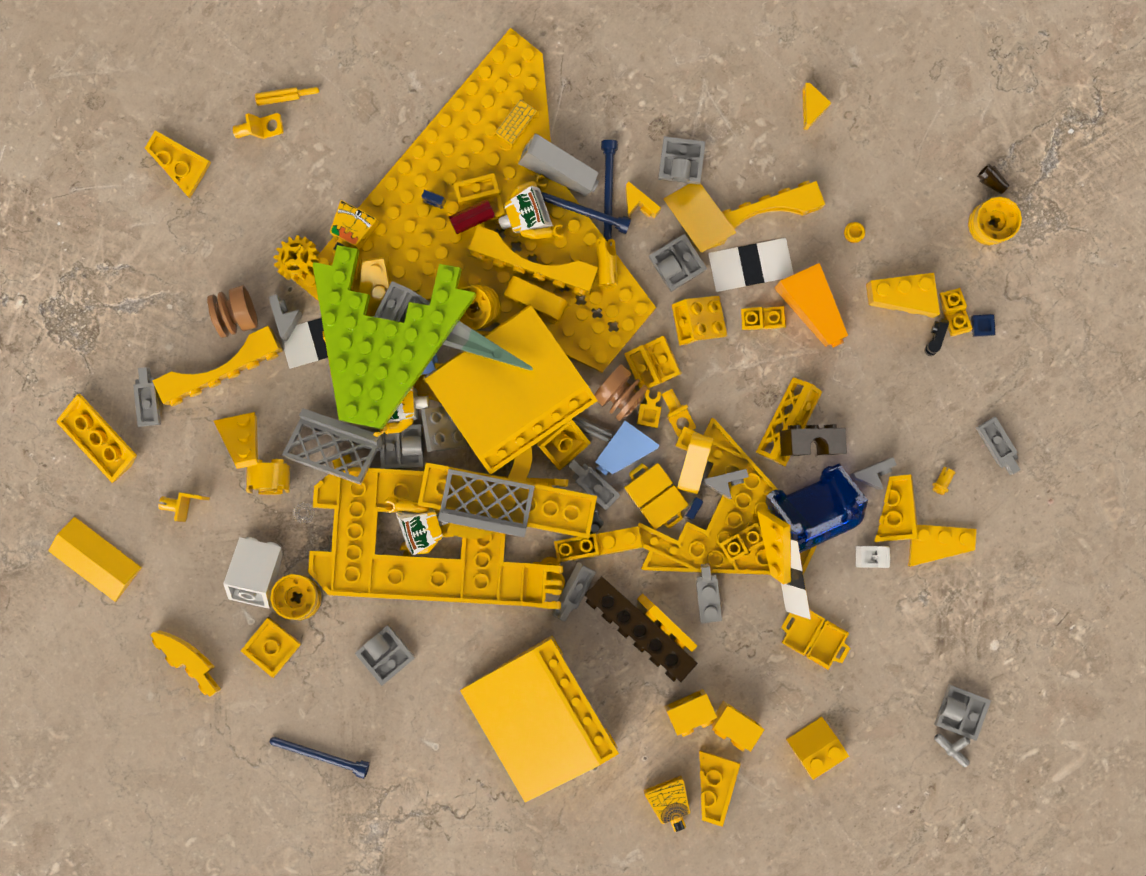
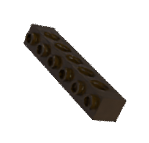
(684, 662)

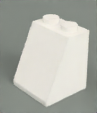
(253, 572)

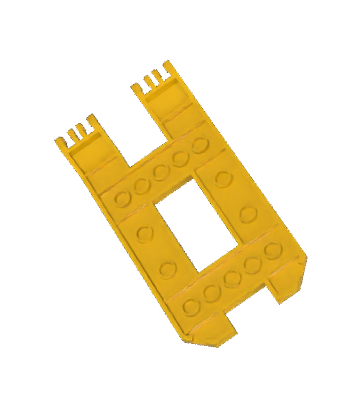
(359, 572)

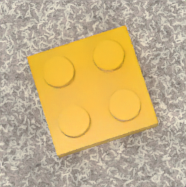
(271, 647)

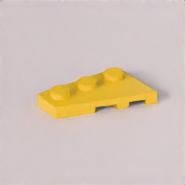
(374, 282)
(717, 785)

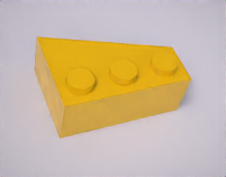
(907, 293)

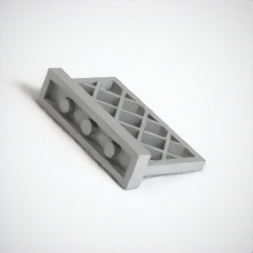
(337, 429)
(484, 522)

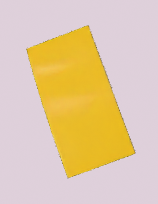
(955, 312)
(763, 318)
(742, 542)

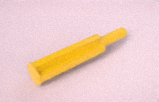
(283, 95)

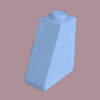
(624, 449)

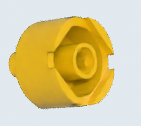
(268, 477)

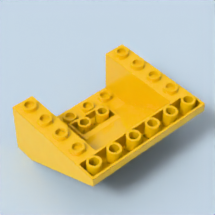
(507, 406)
(539, 720)

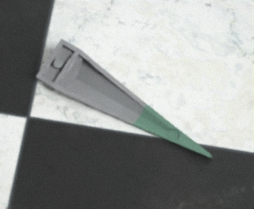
(462, 337)

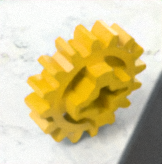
(296, 258)

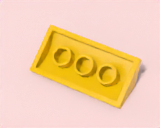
(96, 438)
(94, 558)

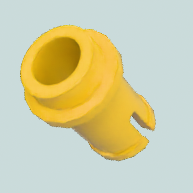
(943, 481)

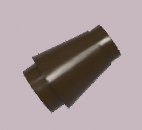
(992, 178)

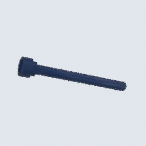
(609, 149)
(620, 223)
(358, 768)

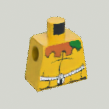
(352, 226)

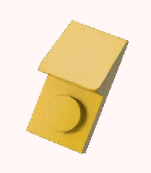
(636, 198)

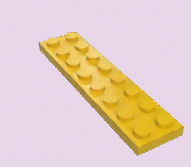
(550, 507)

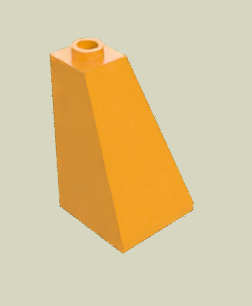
(814, 304)

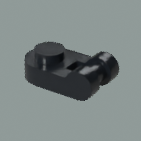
(939, 330)

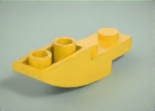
(598, 544)
(181, 653)

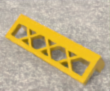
(802, 409)

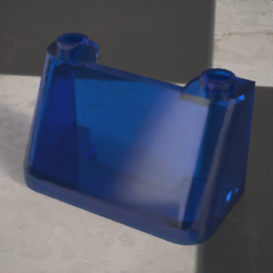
(821, 508)

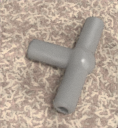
(953, 749)

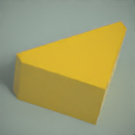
(813, 105)

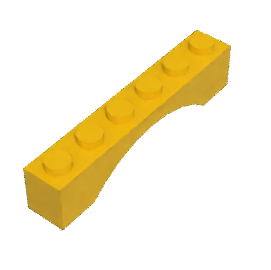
(801, 201)
(574, 275)
(257, 347)

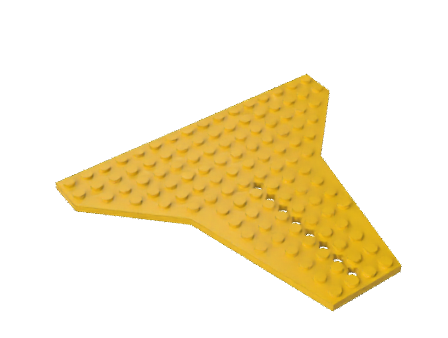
(464, 146)

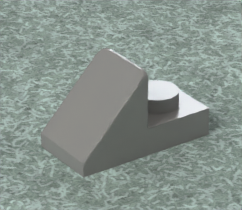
(285, 321)
(869, 474)
(720, 482)

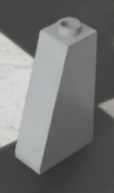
(558, 166)

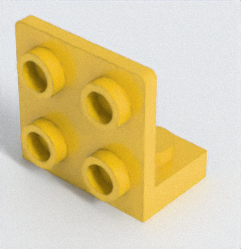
(699, 319)

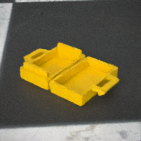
(661, 503)
(823, 642)

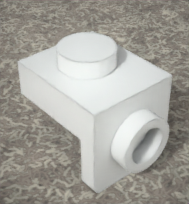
(873, 556)

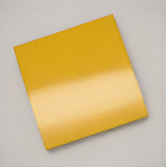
(478, 189)
(653, 363)

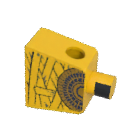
(669, 802)

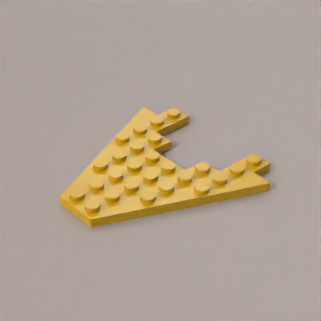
(731, 516)

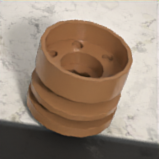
(228, 313)
(620, 392)

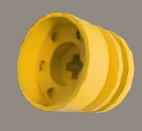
(1006, 218)
(489, 307)
(285, 592)

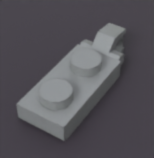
(146, 399)
(999, 444)
(594, 484)
(574, 590)
(708, 596)

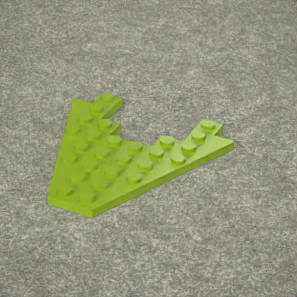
(379, 358)

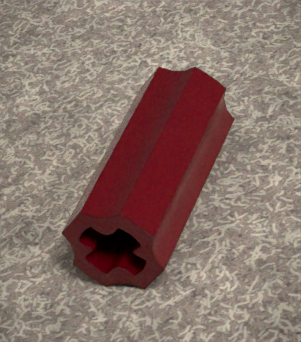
(471, 216)

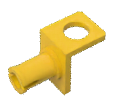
(258, 126)
(677, 411)
(180, 505)

